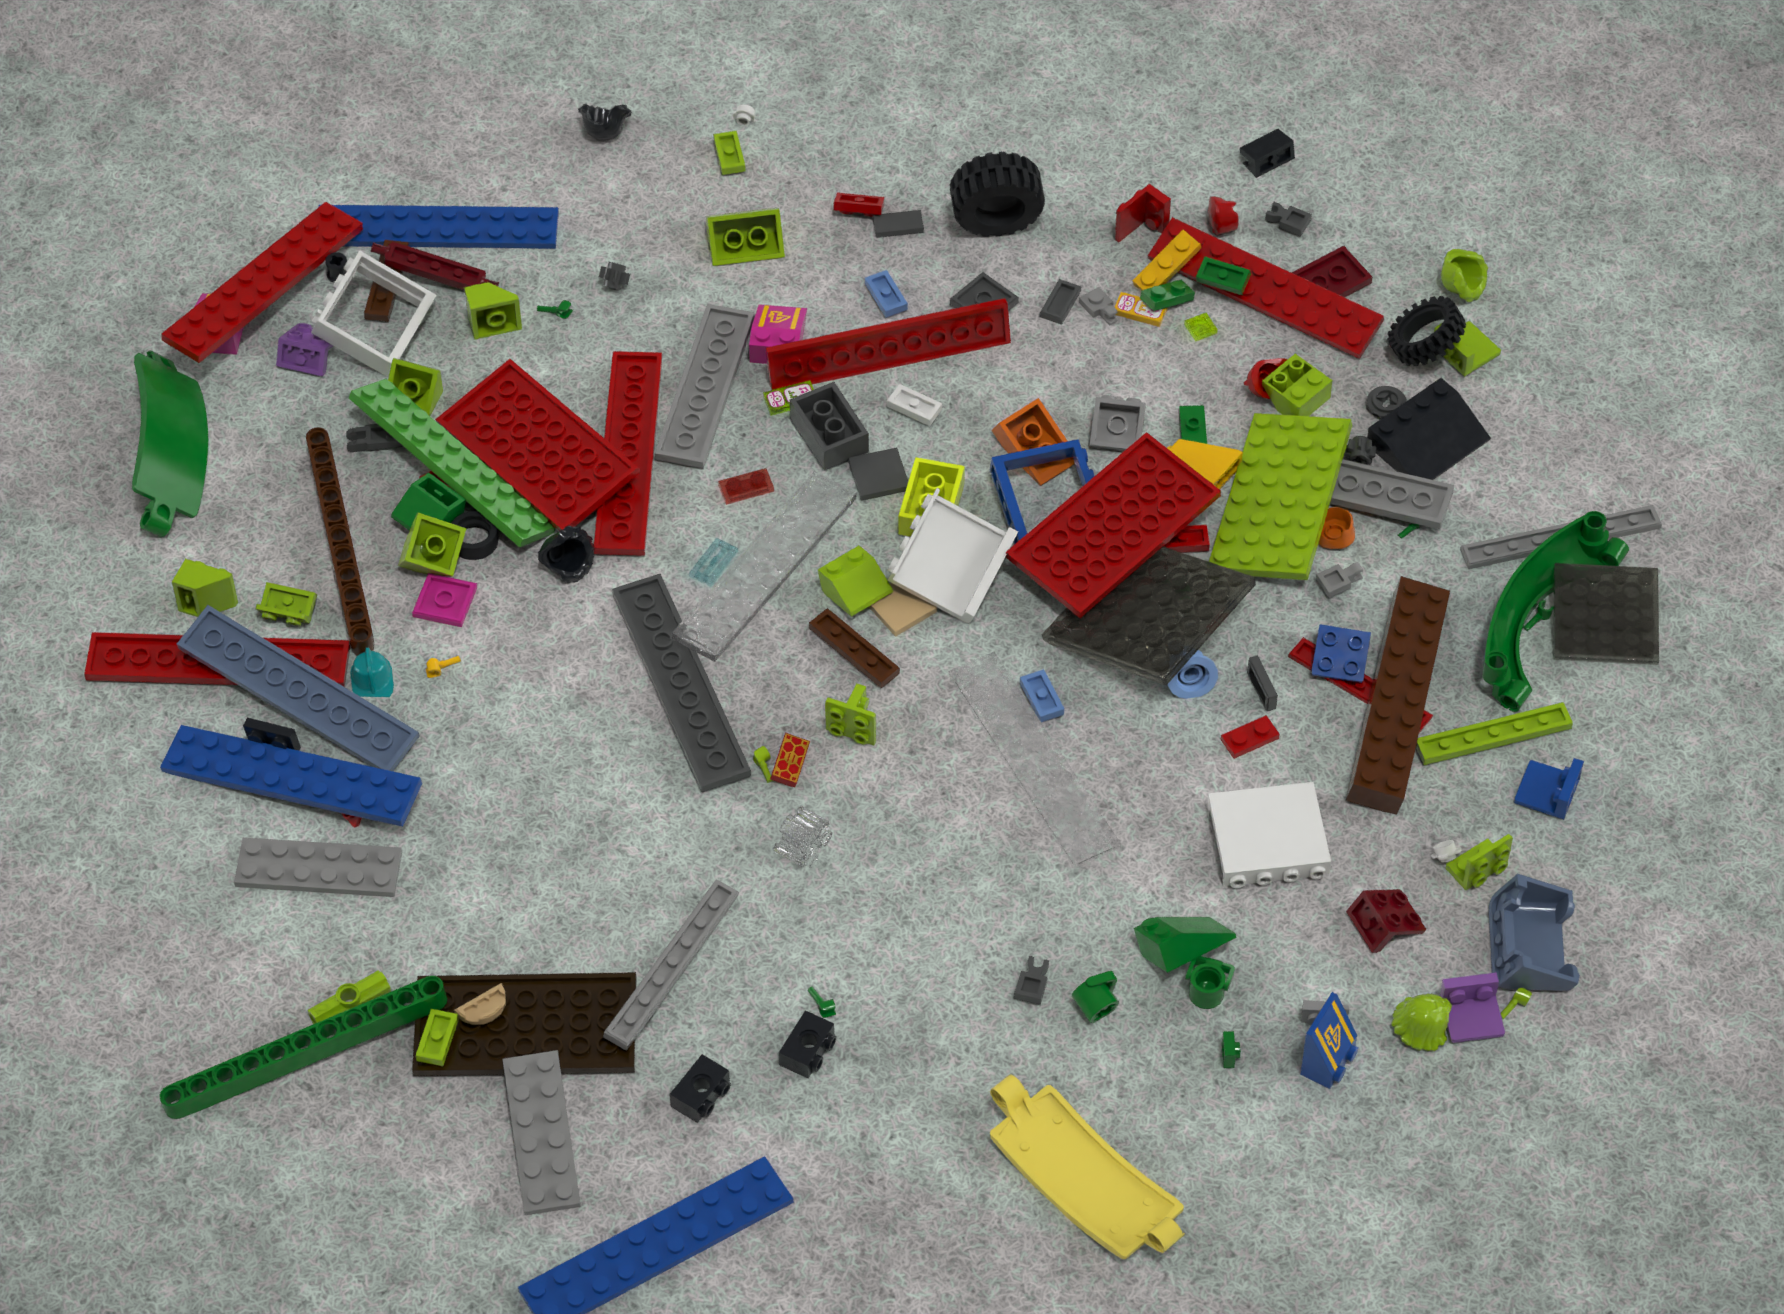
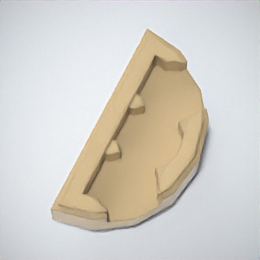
(484, 1007)

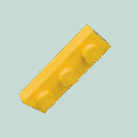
(1168, 262)

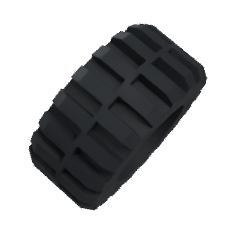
(997, 194)

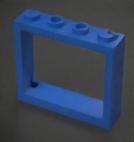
(1006, 462)

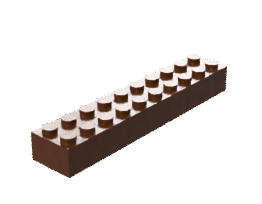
(1398, 696)

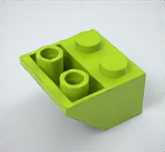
(1297, 387)
(203, 585)

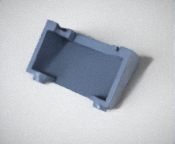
(1529, 935)

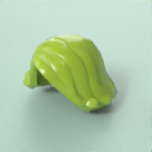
(1464, 274)
(1422, 1021)

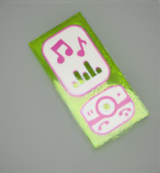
(779, 399)

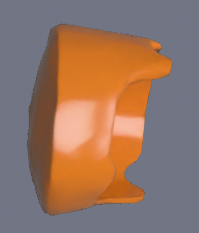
(1337, 529)

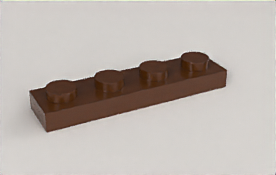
(381, 299)
(854, 648)

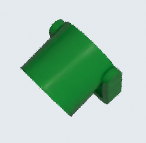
(1208, 981)
(1096, 996)

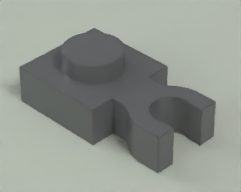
(1291, 220)
(1033, 983)

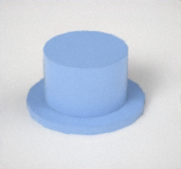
(1195, 677)

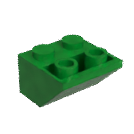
(429, 498)

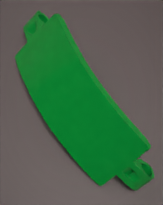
(171, 443)

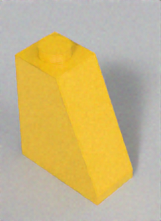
(1210, 461)

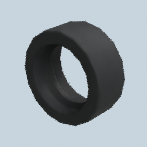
(483, 548)

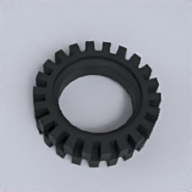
(1437, 342)

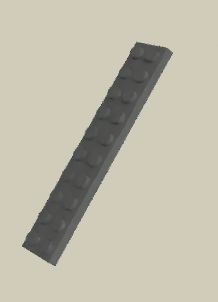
(681, 684)

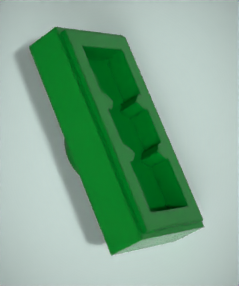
(1193, 423)

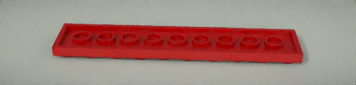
(261, 282)
(1282, 293)
(889, 344)
(632, 431)
(158, 659)

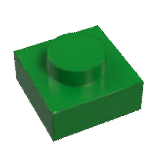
(1230, 1049)

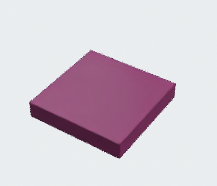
(444, 600)

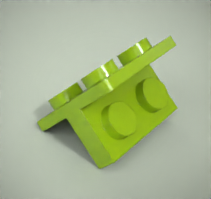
(852, 718)

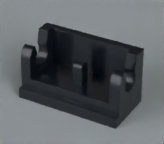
(1268, 152)

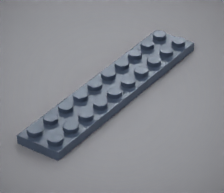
(298, 690)

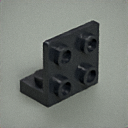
(271, 734)

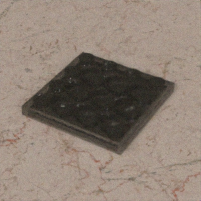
(1606, 614)

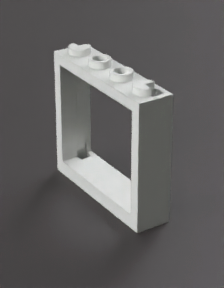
(388, 279)

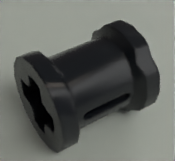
(335, 263)

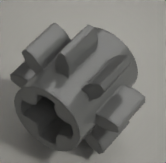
(614, 275)
(1360, 450)

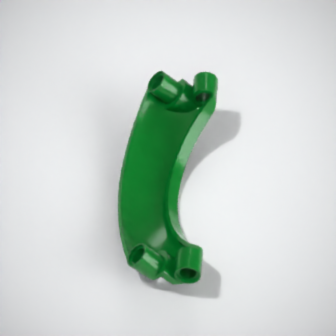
(1577, 543)

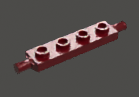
(431, 266)

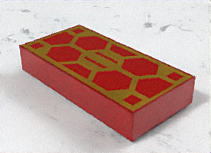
(790, 760)

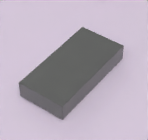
(898, 223)
(1060, 301)
(1262, 683)

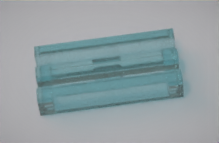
(703, 577)

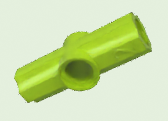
(361, 992)

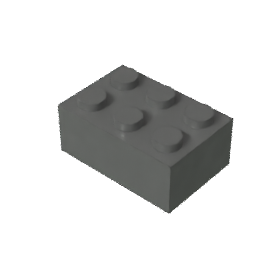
(829, 425)

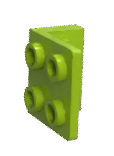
(1471, 351)
(1480, 862)

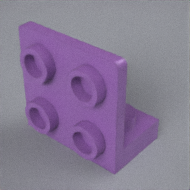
(303, 351)
(1474, 1007)

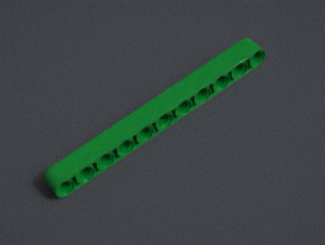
(290, 1047)

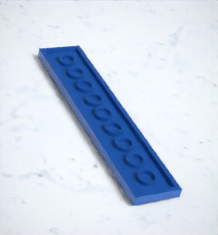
(455, 226)
(292, 775)
(659, 1242)

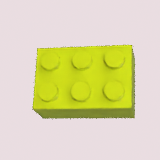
(924, 480)

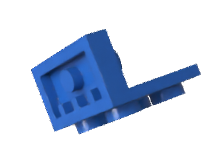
(1341, 653)
(1549, 788)

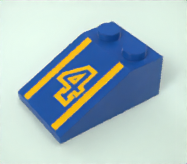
(1329, 1044)

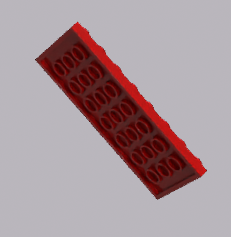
(538, 446)
(1113, 524)

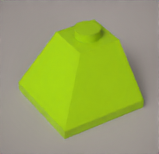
(432, 546)

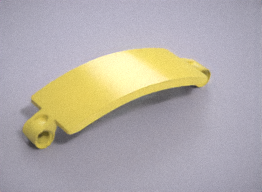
(1082, 1172)

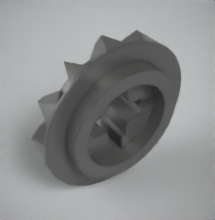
(1380, 395)

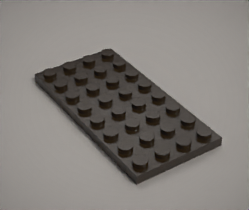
(539, 1016)

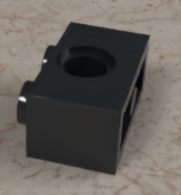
(808, 1031)
(702, 1075)

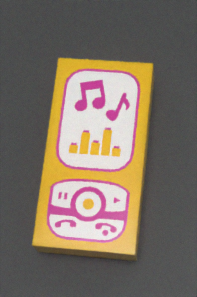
(1134, 308)

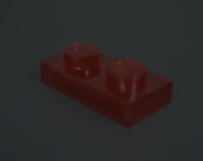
(746, 486)

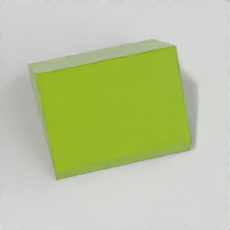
(417, 382)

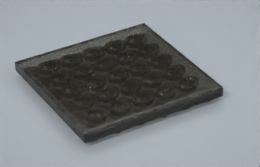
(1154, 616)

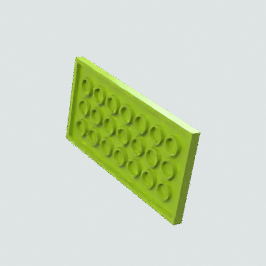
(1281, 495)

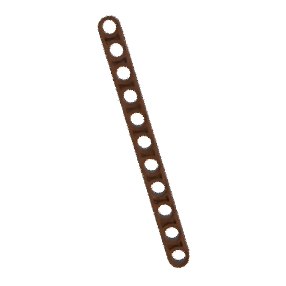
(339, 541)

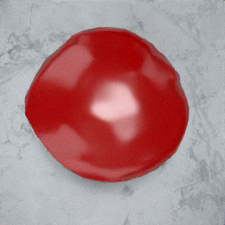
(1222, 216)

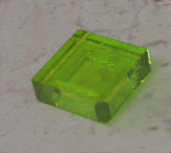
(1200, 326)

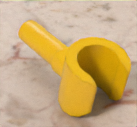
(434, 666)

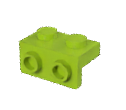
(287, 603)

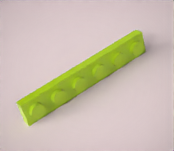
(1493, 733)

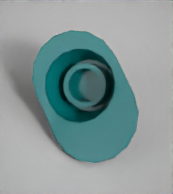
(371, 675)

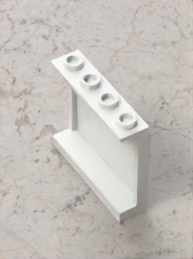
(950, 557)
(1269, 834)

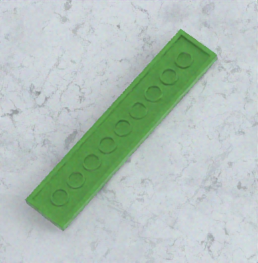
(452, 462)

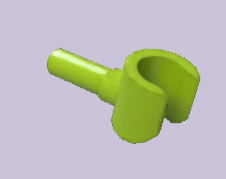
(760, 757)
(1521, 996)

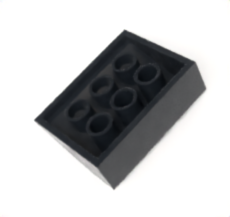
(1428, 432)

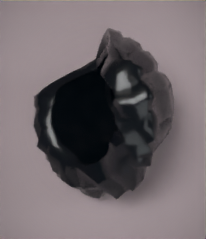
(604, 123)
(568, 553)

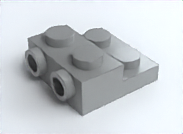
(1116, 423)

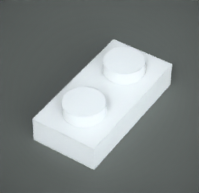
(914, 405)

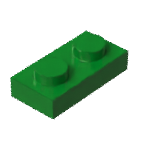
(1223, 275)
(1167, 295)

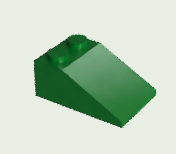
(1178, 940)

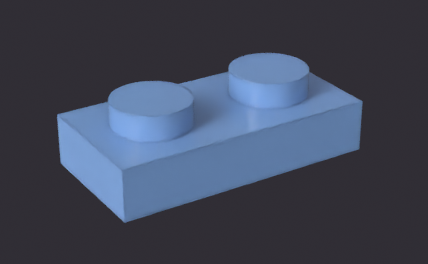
(886, 293)
(1042, 695)

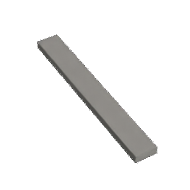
(1523, 544)
(670, 965)

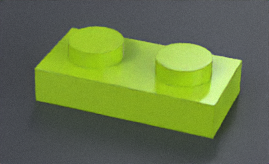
(729, 152)
(437, 1037)

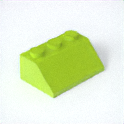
(745, 236)

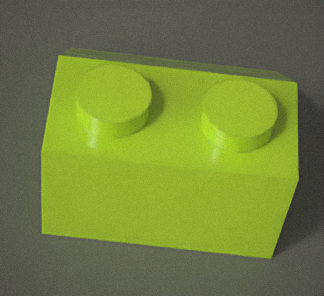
(492, 310)
(854, 581)

